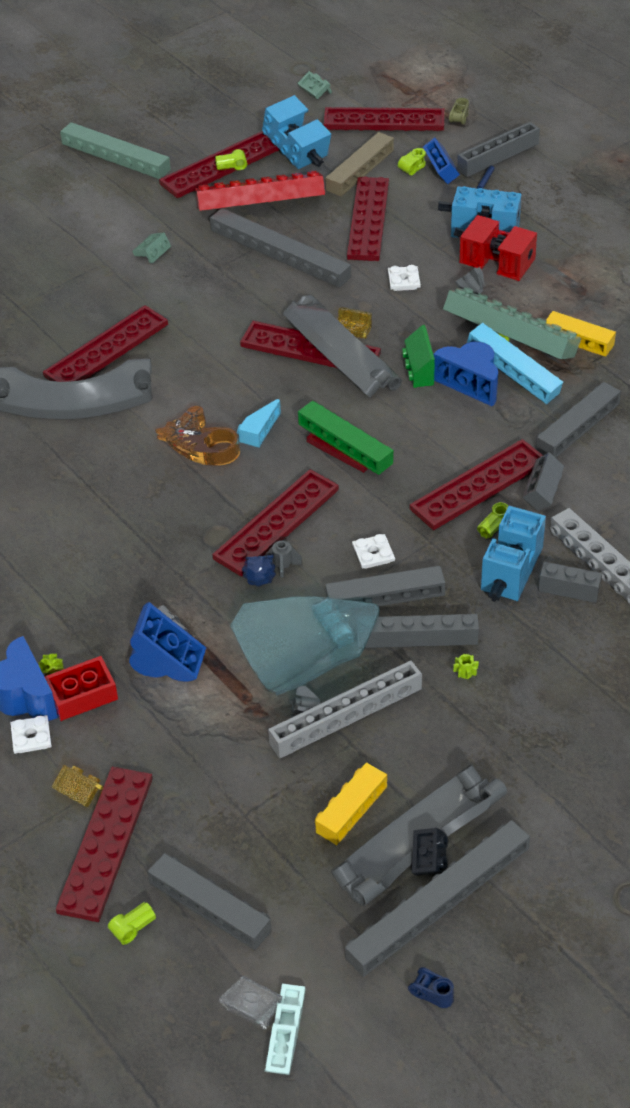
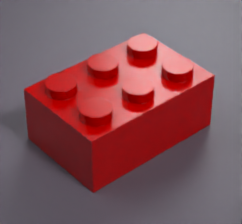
(82, 688)

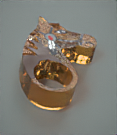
(195, 442)

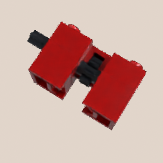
(485, 241)

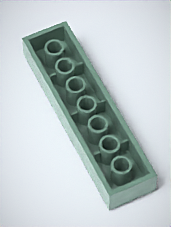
(512, 323)

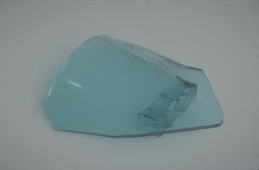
(301, 637)

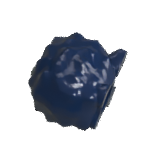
(259, 570)

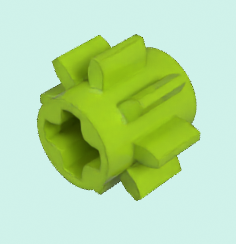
(50, 664)
(465, 666)

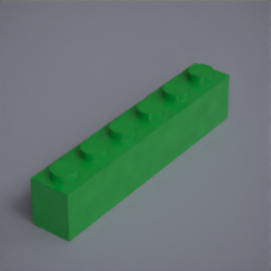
(346, 437)

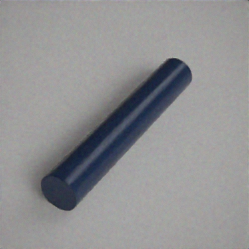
(486, 177)

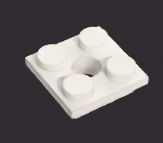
(404, 278)
(376, 544)
(23, 728)

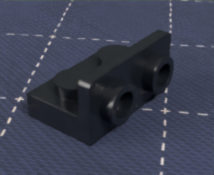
(429, 851)

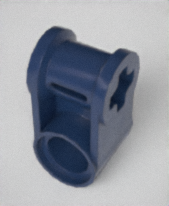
(428, 987)

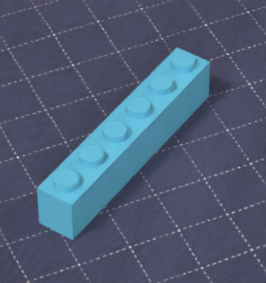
(518, 365)

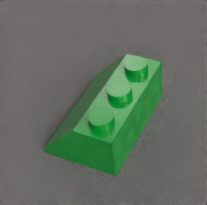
(419, 358)

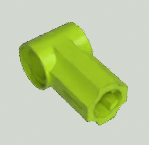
(235, 160)
(491, 523)
(126, 926)

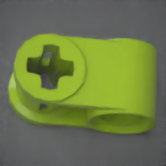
(412, 161)

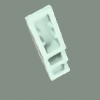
(285, 1029)

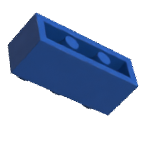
(441, 160)

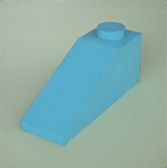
(258, 424)

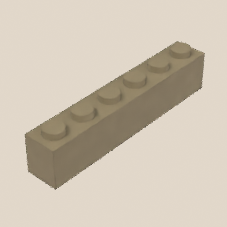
(359, 164)

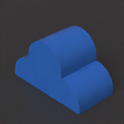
(468, 370)
(164, 647)
(23, 684)

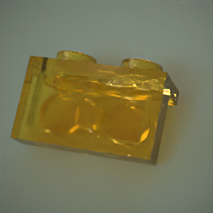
(355, 321)
(77, 786)

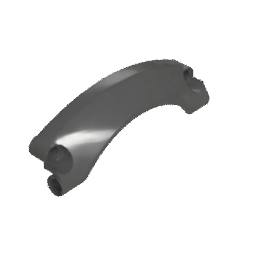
(341, 346)
(105, 394)
(390, 851)

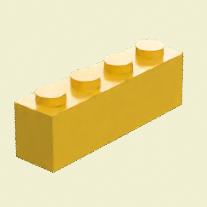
(593, 337)
(350, 803)

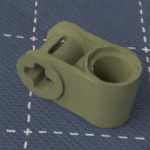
(459, 111)

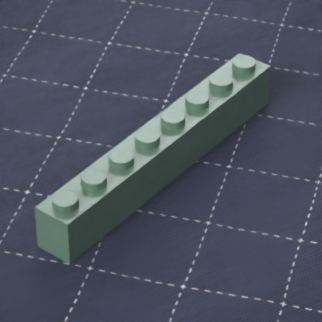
(115, 150)

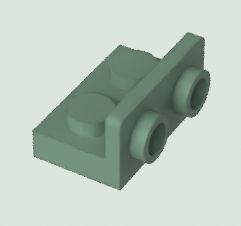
(314, 85)
(153, 247)

